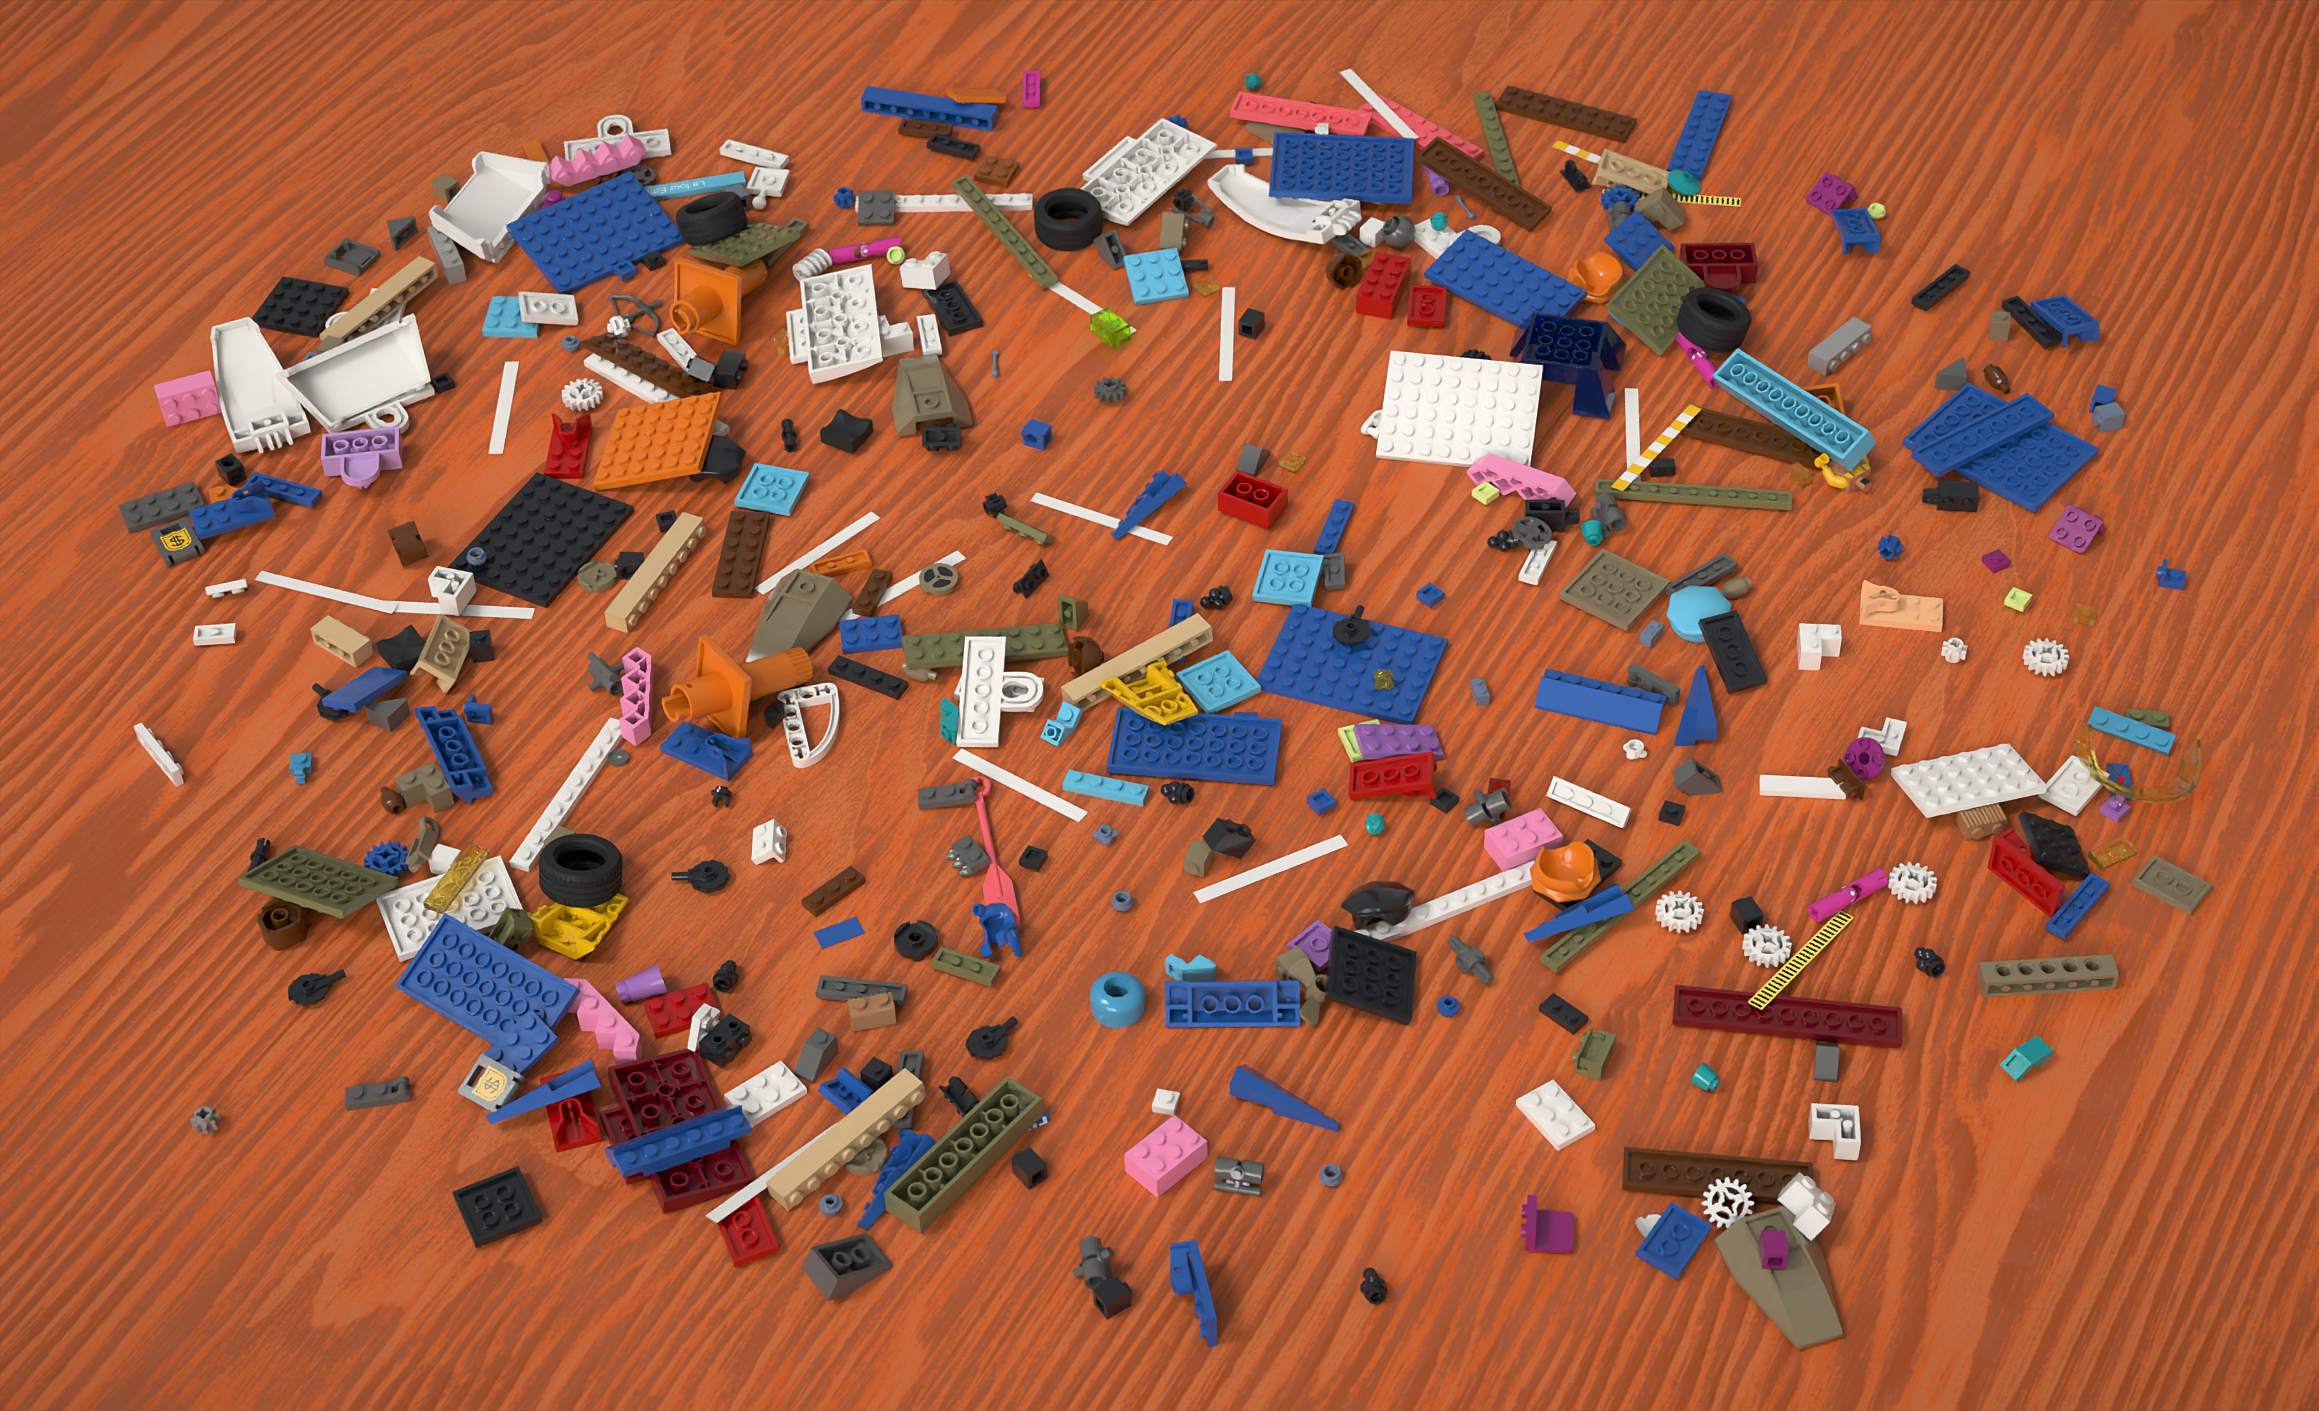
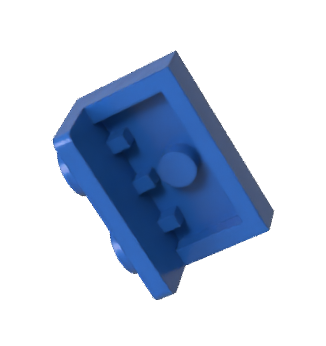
(845, 1091)

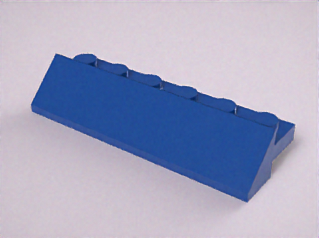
(1600, 701)
(455, 752)
(1232, 1003)
(679, 1142)

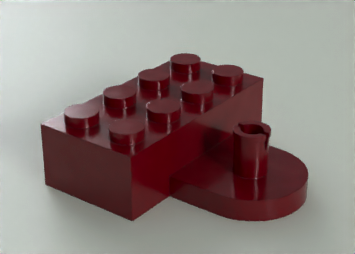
(1721, 264)

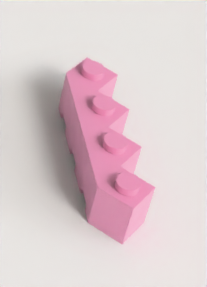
(604, 161)
(1513, 476)
(637, 697)
(609, 1026)

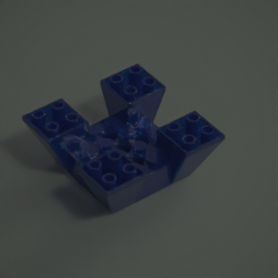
(1575, 354)

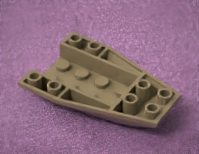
(926, 393)
(798, 613)
(1795, 1297)

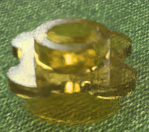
(1383, 674)

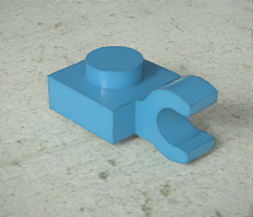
(300, 765)

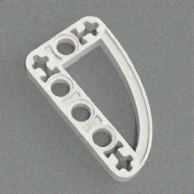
(797, 701)

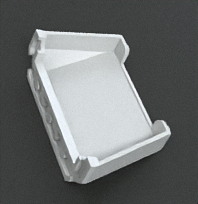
(492, 198)
(359, 373)

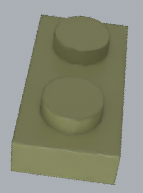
(2156, 719)

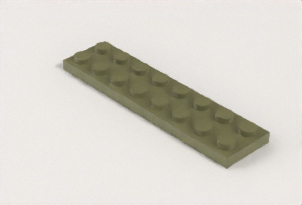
(948, 647)

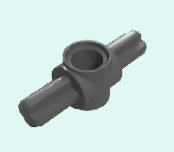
(1470, 960)

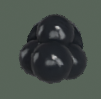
(1503, 541)
(1217, 597)
(1177, 792)
(1929, 962)
(725, 976)
(1373, 1287)

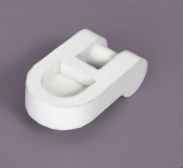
(1373, 420)

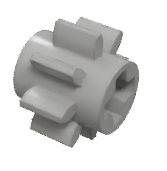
(205, 1120)

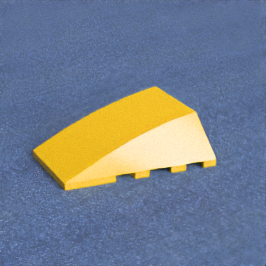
(1154, 697)
(573, 929)

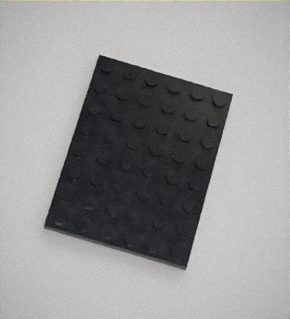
(543, 539)

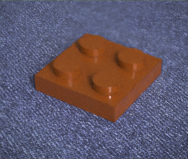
(996, 171)

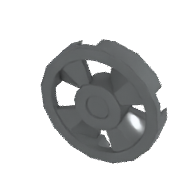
(638, 171)
(1528, 532)

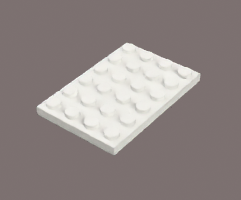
(1968, 780)
(476, 905)

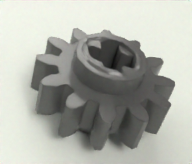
(1110, 390)

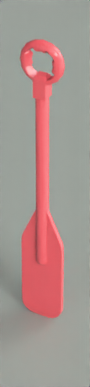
(997, 884)

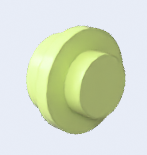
(1876, 211)
(895, 255)

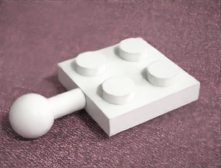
(767, 182)

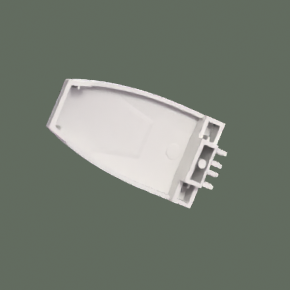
(1283, 216)
(251, 398)

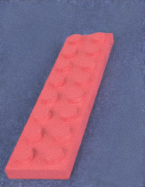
(1299, 114)
(1421, 127)

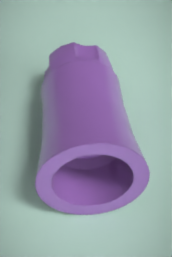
(1438, 184)
(641, 985)

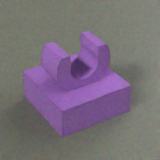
(2115, 808)

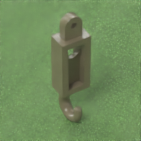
(422, 844)

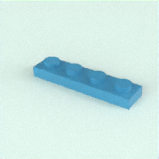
(2132, 731)

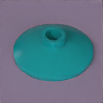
(1684, 182)

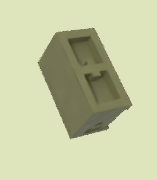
(512, 929)
(1594, 1053)

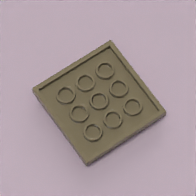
(1614, 589)

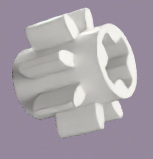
(619, 326)
(1954, 650)

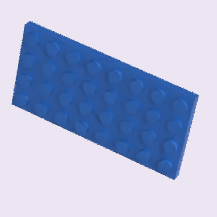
(1502, 280)
(1196, 747)
(482, 982)

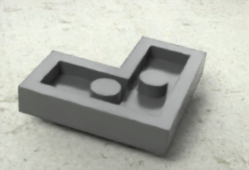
(1334, 571)

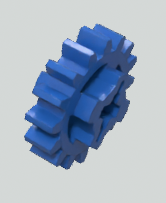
(1618, 194)
(388, 859)

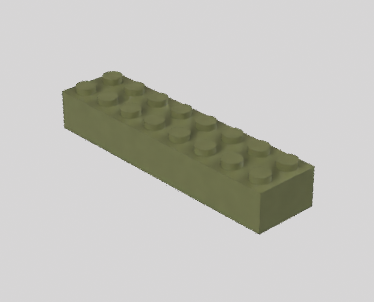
(963, 1154)

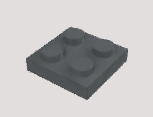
(876, 208)

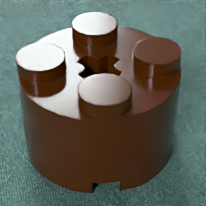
(408, 543)
(282, 924)

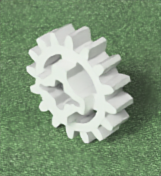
(582, 394)
(2045, 657)
(1912, 882)
(1679, 911)
(1766, 946)
(1717, 1207)

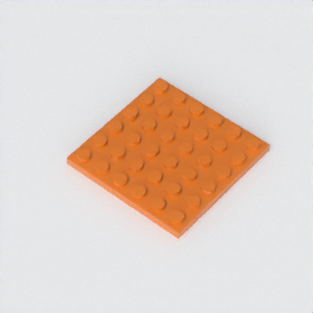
(658, 441)

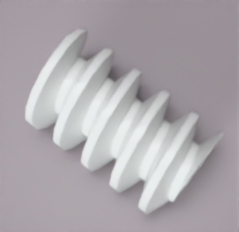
(812, 264)

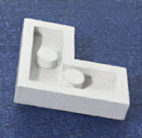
(1889, 738)
(702, 1023)

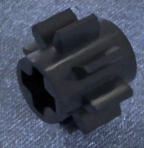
(1183, 199)
(994, 504)

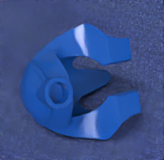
(999, 926)

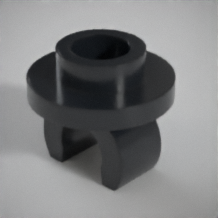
(721, 793)

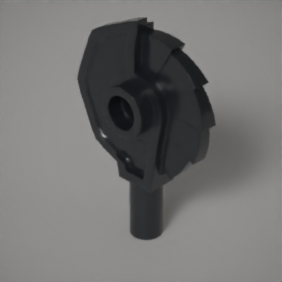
(1352, 630)
(328, 712)
(706, 876)
(312, 987)
(989, 1041)

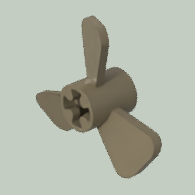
(1315, 991)

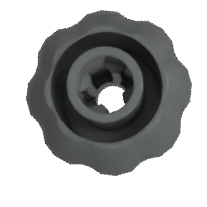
(1398, 231)

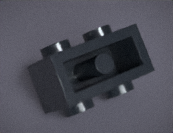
(942, 437)
(725, 1040)

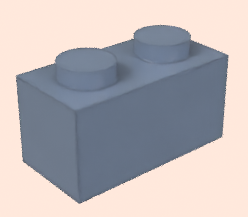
(1651, 633)
(1479, 691)

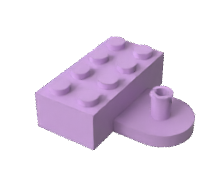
(362, 454)

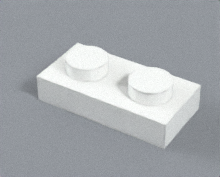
(234, 586)
(215, 634)

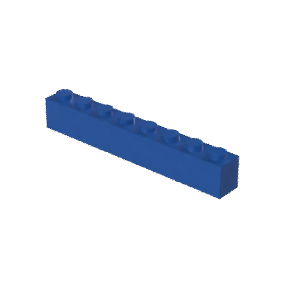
(929, 108)

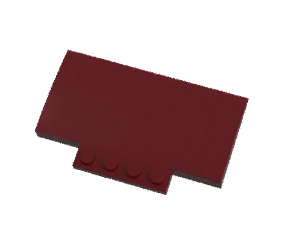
(658, 1095)

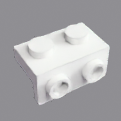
(769, 842)

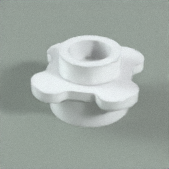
(1634, 749)

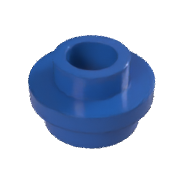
(1448, 1006)

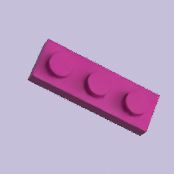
(1031, 89)

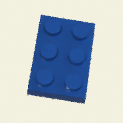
(871, 634)
(524, 1044)
(1673, 1240)

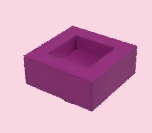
(1996, 561)

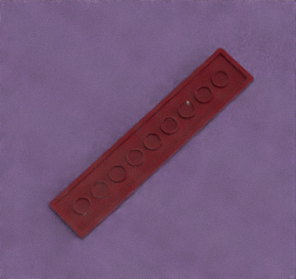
(1788, 1016)

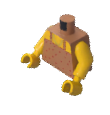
(1842, 478)

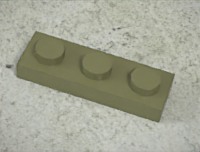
(1025, 529)
(966, 966)

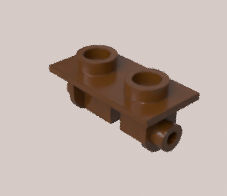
(1852, 786)

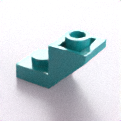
(949, 722)
(2025, 1056)

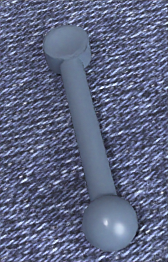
(1471, 215)
(994, 354)

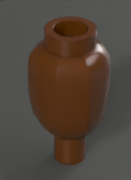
(1996, 378)
(391, 801)

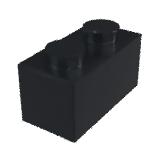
(1662, 467)

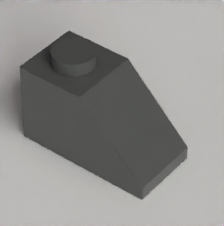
(1110, 249)
(1696, 779)
(816, 1055)

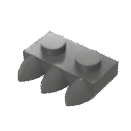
(968, 856)

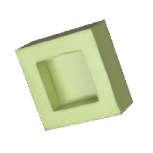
(1485, 493)
(2018, 599)

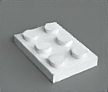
(548, 308)
(2071, 787)
(766, 1093)
(1555, 1115)

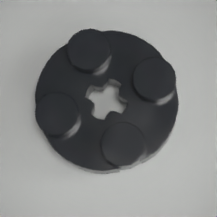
(919, 949)

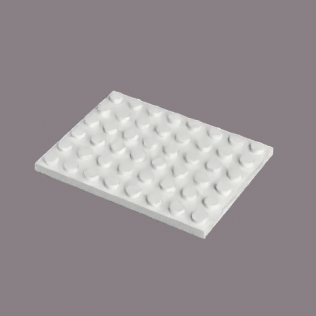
(1458, 409)

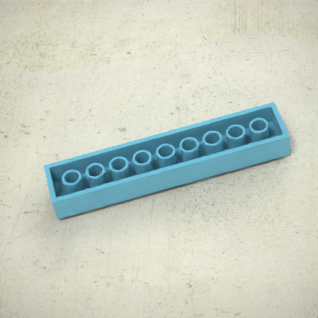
(1794, 409)

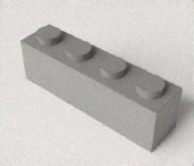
(447, 256)
(1839, 346)

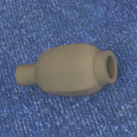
(1736, 587)
(920, 674)

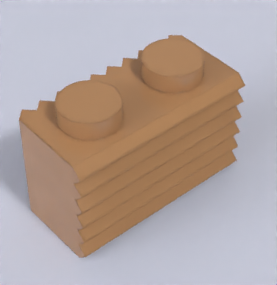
(1981, 821)
(871, 1011)

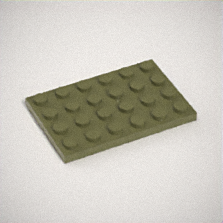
(747, 245)
(1653, 299)
(318, 881)

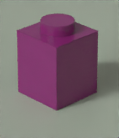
(1773, 1249)

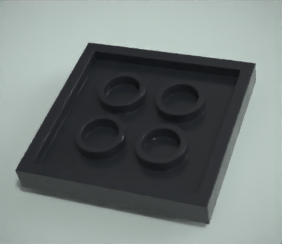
(2054, 845)
(497, 1207)

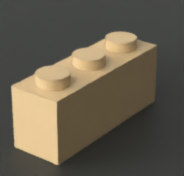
(342, 641)

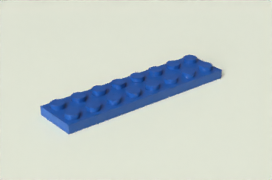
(1700, 133)
(1982, 435)

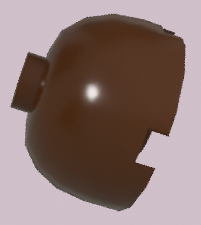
(1344, 270)
(1084, 655)

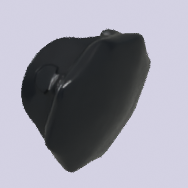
(721, 461)
(1381, 900)

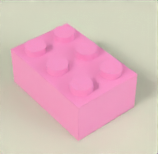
(188, 398)
(1521, 839)
(1165, 1156)

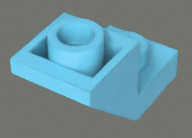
(1066, 722)
(1197, 970)

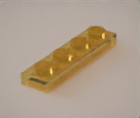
(456, 878)

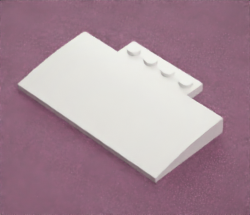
(1144, 169)
(837, 324)

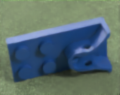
(1856, 227)
(2067, 318)
(234, 512)
(708, 751)
(1190, 1277)

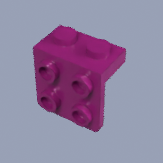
(1830, 193)
(2077, 529)
(1546, 1228)

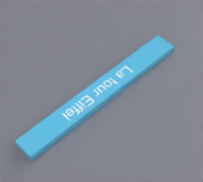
(695, 186)

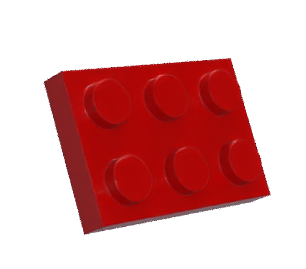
(1426, 306)
(675, 1010)
(748, 1233)

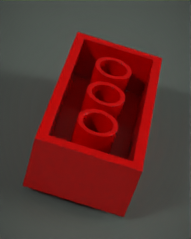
(1383, 285)

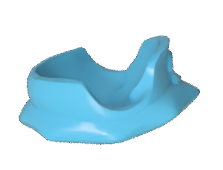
(1690, 606)

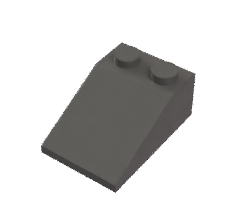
(845, 1265)

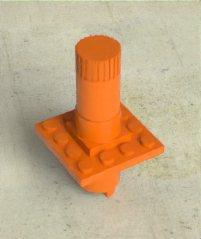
(710, 298)
(726, 688)

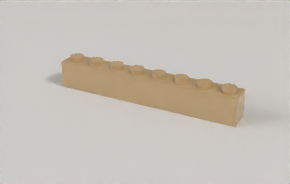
(384, 301)
(655, 572)
(1133, 664)
(846, 1139)

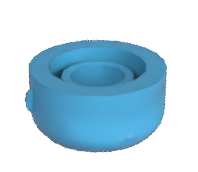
(1117, 1011)

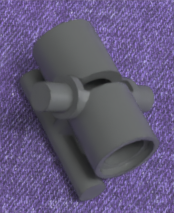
(1617, 214)
(1608, 514)
(605, 675)
(1488, 807)
(1238, 1176)
(1095, 1262)

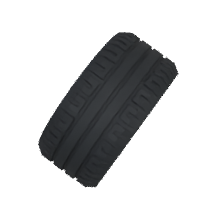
(1066, 204)
(711, 218)
(1713, 320)
(580, 888)

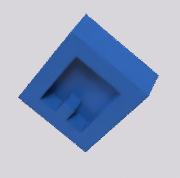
(2170, 577)
(478, 712)

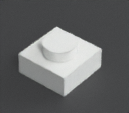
(1165, 1102)

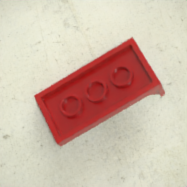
(569, 448)
(1393, 776)
(2024, 874)
(572, 1120)

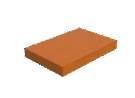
(974, 95)

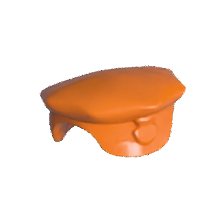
(1598, 275)
(1565, 872)

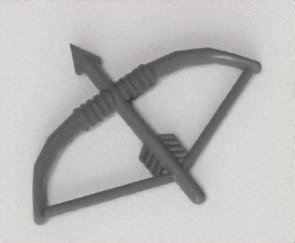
(647, 309)

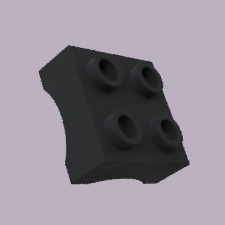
(846, 431)
(402, 650)

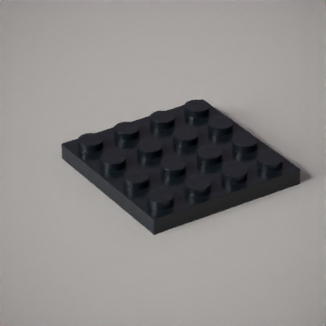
(300, 306)
(1370, 975)

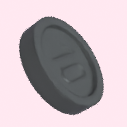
(618, 757)

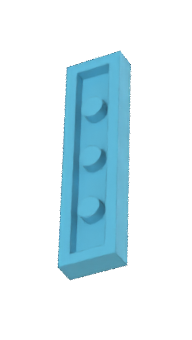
(1105, 787)

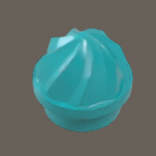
(1253, 81)
(1438, 221)
(1375, 824)

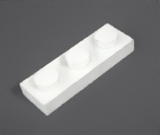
(929, 335)
(1537, 563)

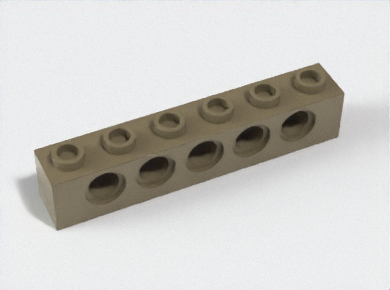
(2047, 975)

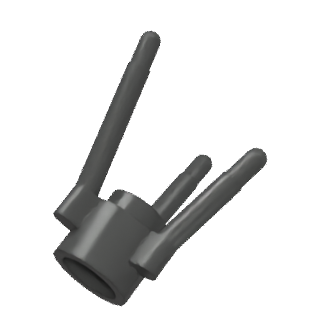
(1204, 218)

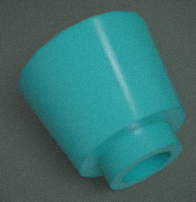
(1592, 532)
(1705, 1078)

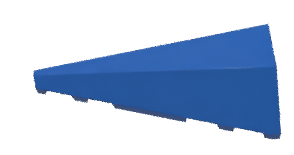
(1150, 499)
(1698, 716)
(1596, 908)
(574, 1082)
(1257, 1088)
(904, 1156)

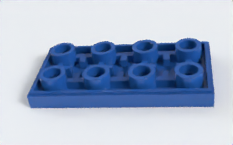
(364, 689)

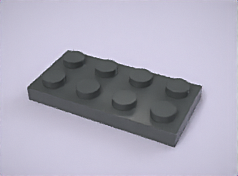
(160, 507)

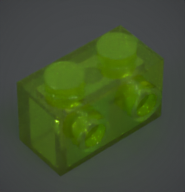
(1110, 327)

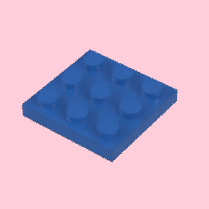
(1636, 240)

